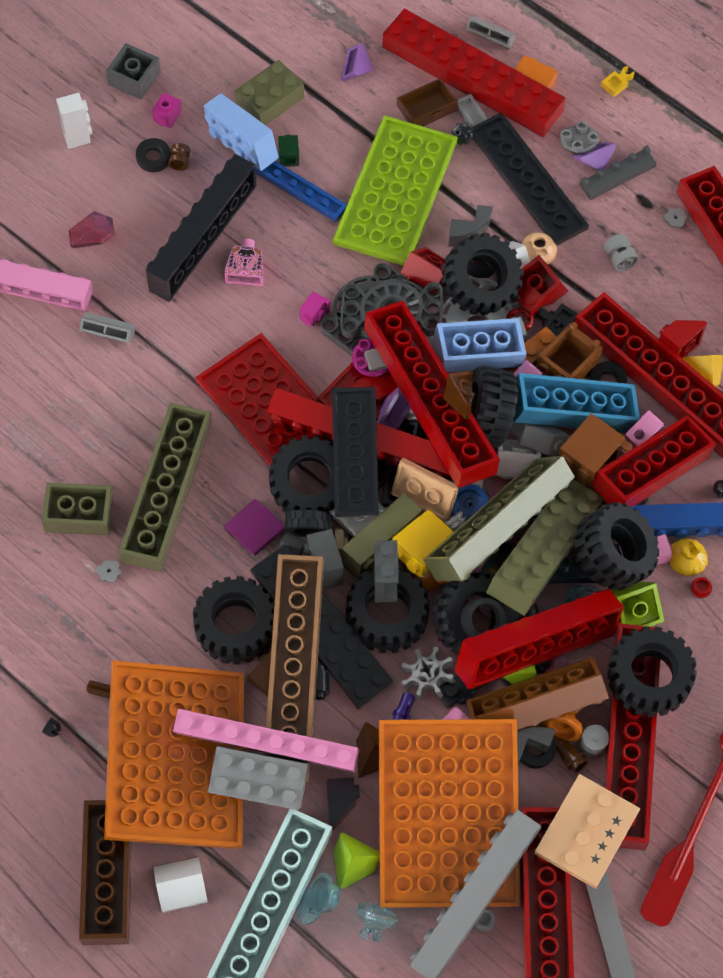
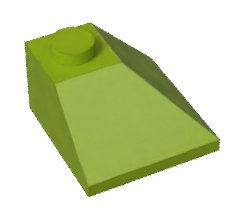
(640, 604)

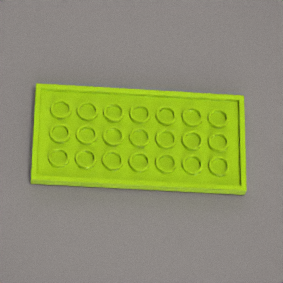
(395, 190)

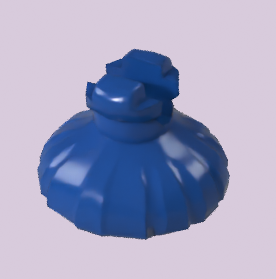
(467, 495)

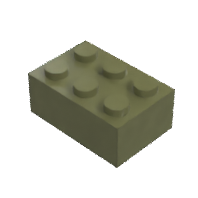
(270, 92)
(77, 508)

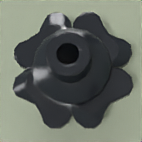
(463, 132)

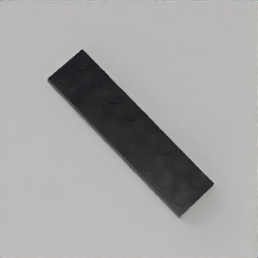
(528, 179)
(339, 646)

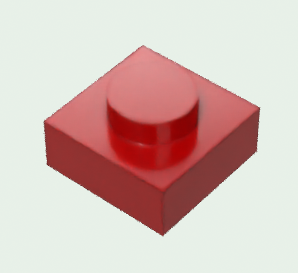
(532, 300)

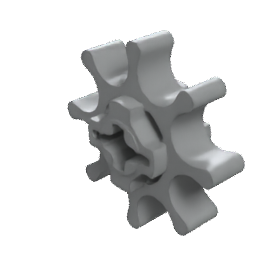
(421, 678)

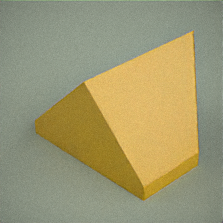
(708, 366)

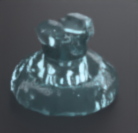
(375, 920)

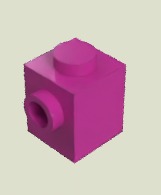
(166, 110)

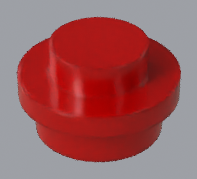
(701, 587)

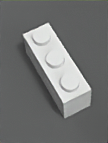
(74, 120)

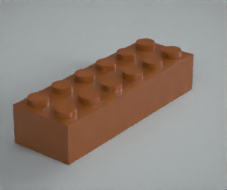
(543, 695)

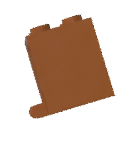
(570, 355)
(592, 448)

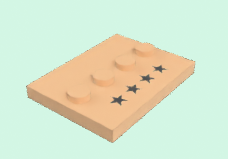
(587, 831)

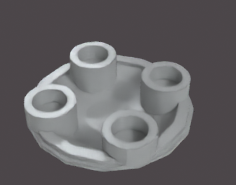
(579, 138)

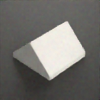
(180, 885)

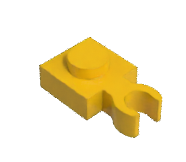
(616, 83)

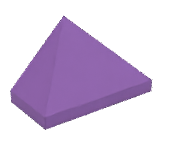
(356, 63)
(597, 157)
(393, 409)

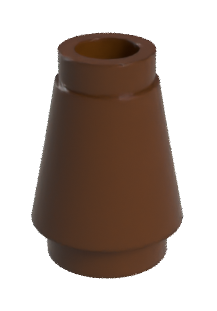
(571, 756)

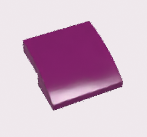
(254, 527)

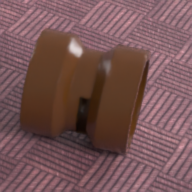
(179, 153)

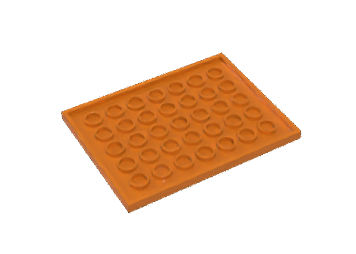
(160, 777)
(441, 804)

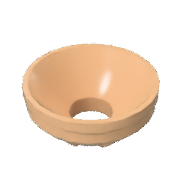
(547, 252)

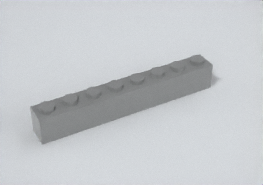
(475, 896)

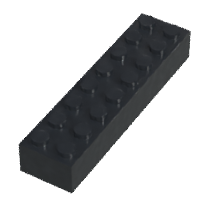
(201, 227)

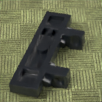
(557, 320)
(459, 692)

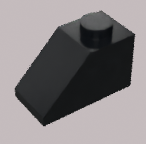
(341, 799)

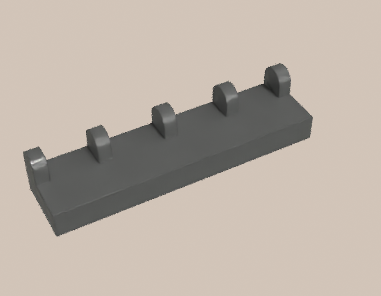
(618, 173)

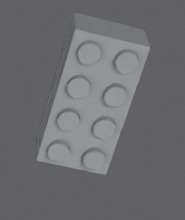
(258, 777)

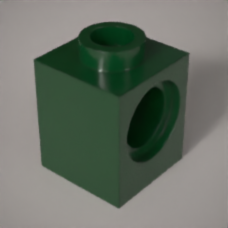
(288, 150)

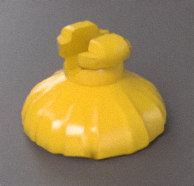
(688, 557)

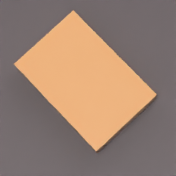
(425, 489)

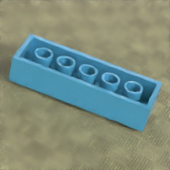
(571, 400)

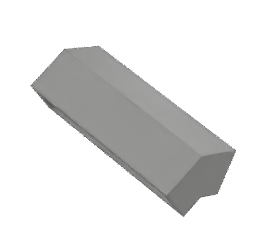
(491, 29)
(107, 327)

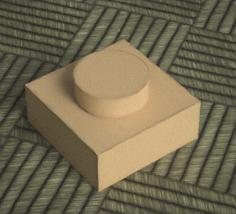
(340, 540)

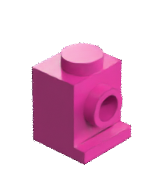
(314, 309)

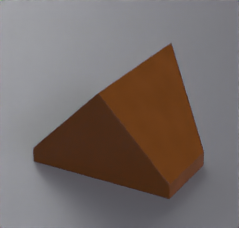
(459, 392)
(368, 750)

